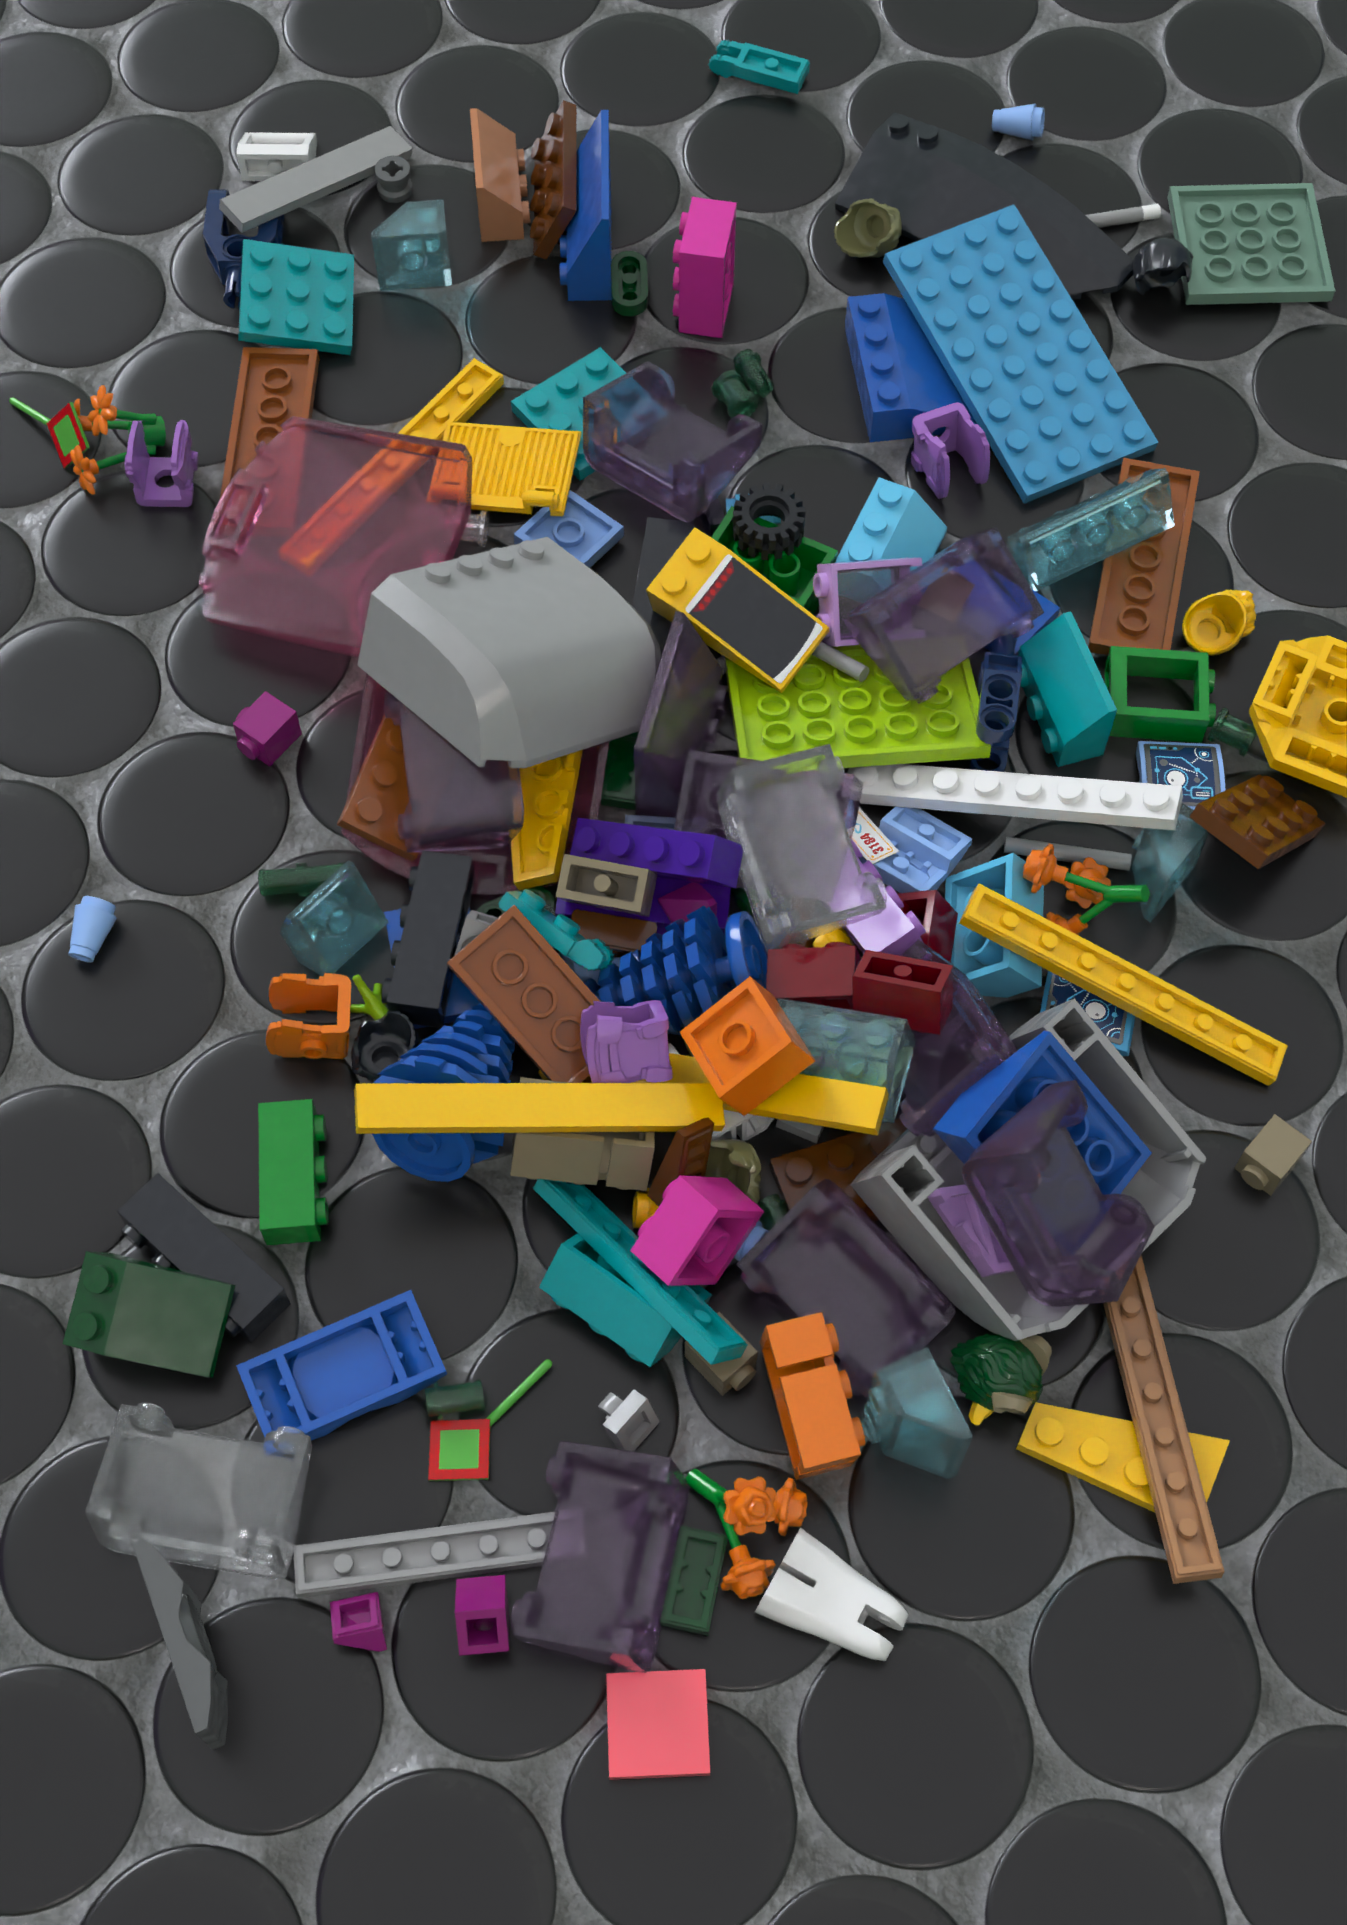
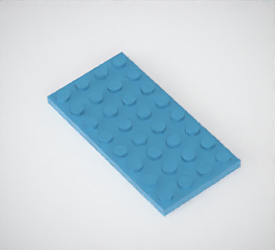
(1019, 353)

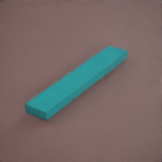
(613, 1242)

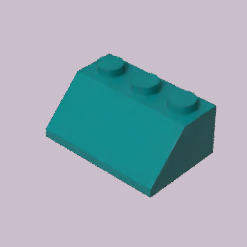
(1066, 692)
(610, 1305)

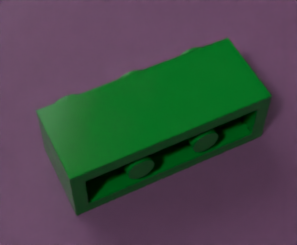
(291, 1172)

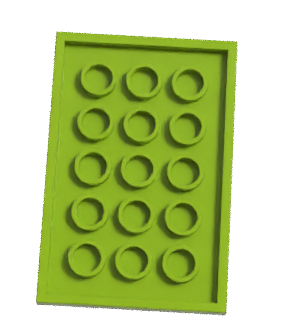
(860, 720)

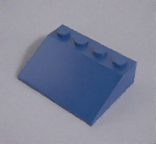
(589, 231)
(894, 367)
(1102, 1137)

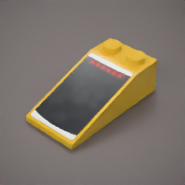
(736, 610)

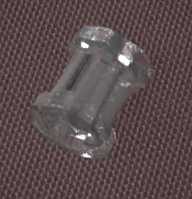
(477, 528)

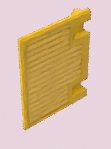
(518, 466)

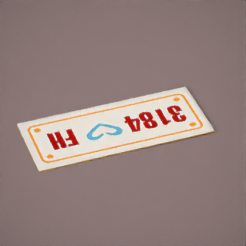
(871, 840)

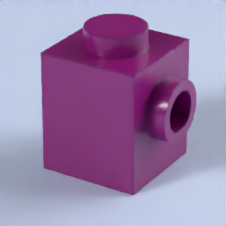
(266, 729)
(482, 1615)

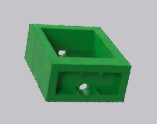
(1157, 722)

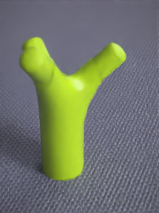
(373, 1000)

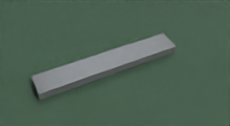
(312, 179)
(421, 1555)

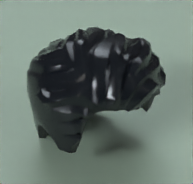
(1161, 264)
(382, 1043)

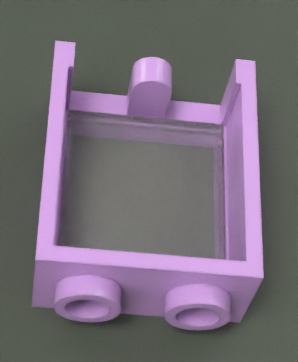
(850, 584)

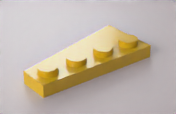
(548, 806)
(1106, 1451)

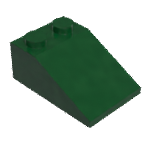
(148, 1314)

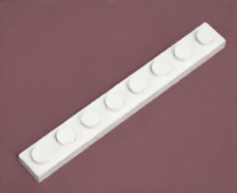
(1021, 795)

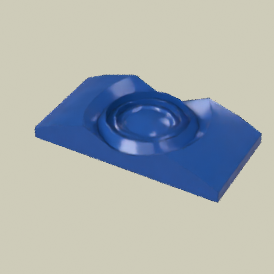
(344, 1369)

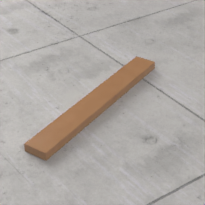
(1162, 1434)

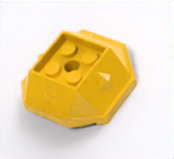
(1299, 712)

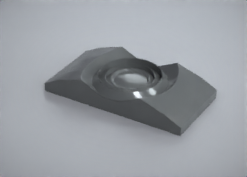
(187, 1644)

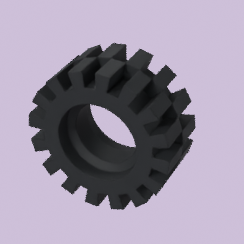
(768, 503)

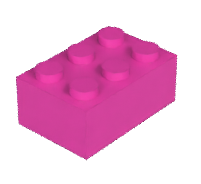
(705, 266)

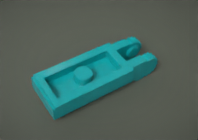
(760, 65)
(559, 931)

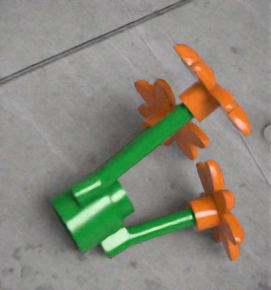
(103, 419)

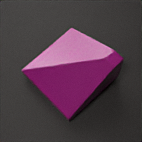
(685, 901)
(358, 1622)

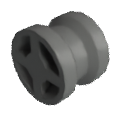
(393, 179)

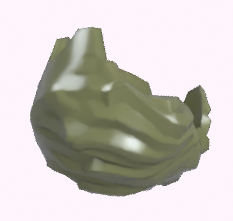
(868, 229)
(737, 1163)

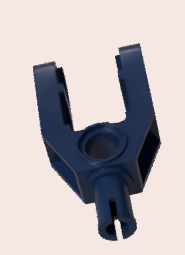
(226, 252)
(998, 700)

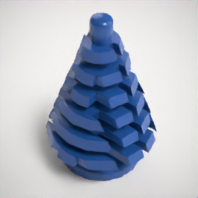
(687, 966)
(467, 1052)

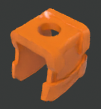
(297, 994)

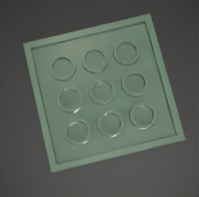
(1252, 243)

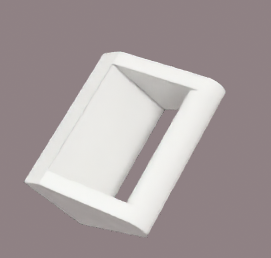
(273, 153)

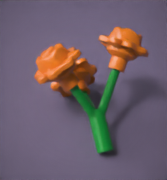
(1085, 885)
(749, 1509)

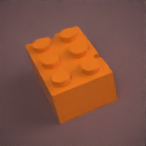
(811, 1395)

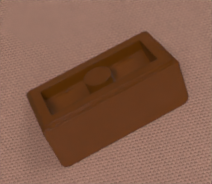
(618, 932)

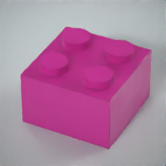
(696, 1230)

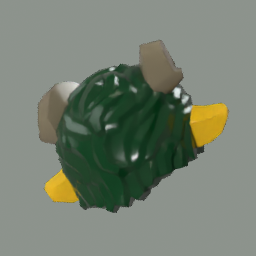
(1000, 1373)

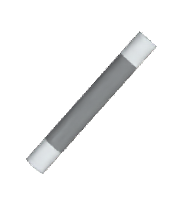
(1126, 216)

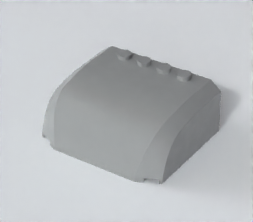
(512, 653)
(915, 1166)

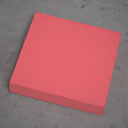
(657, 1724)

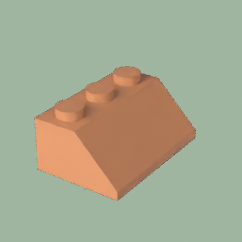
(498, 180)

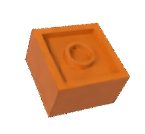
(747, 1046)

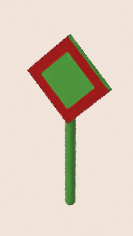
(63, 427)
(463, 1446)

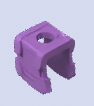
(960, 435)
(147, 470)
(626, 1042)

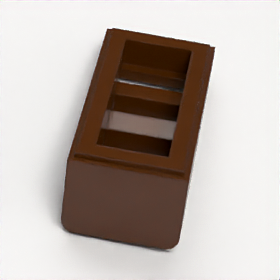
(685, 1157)

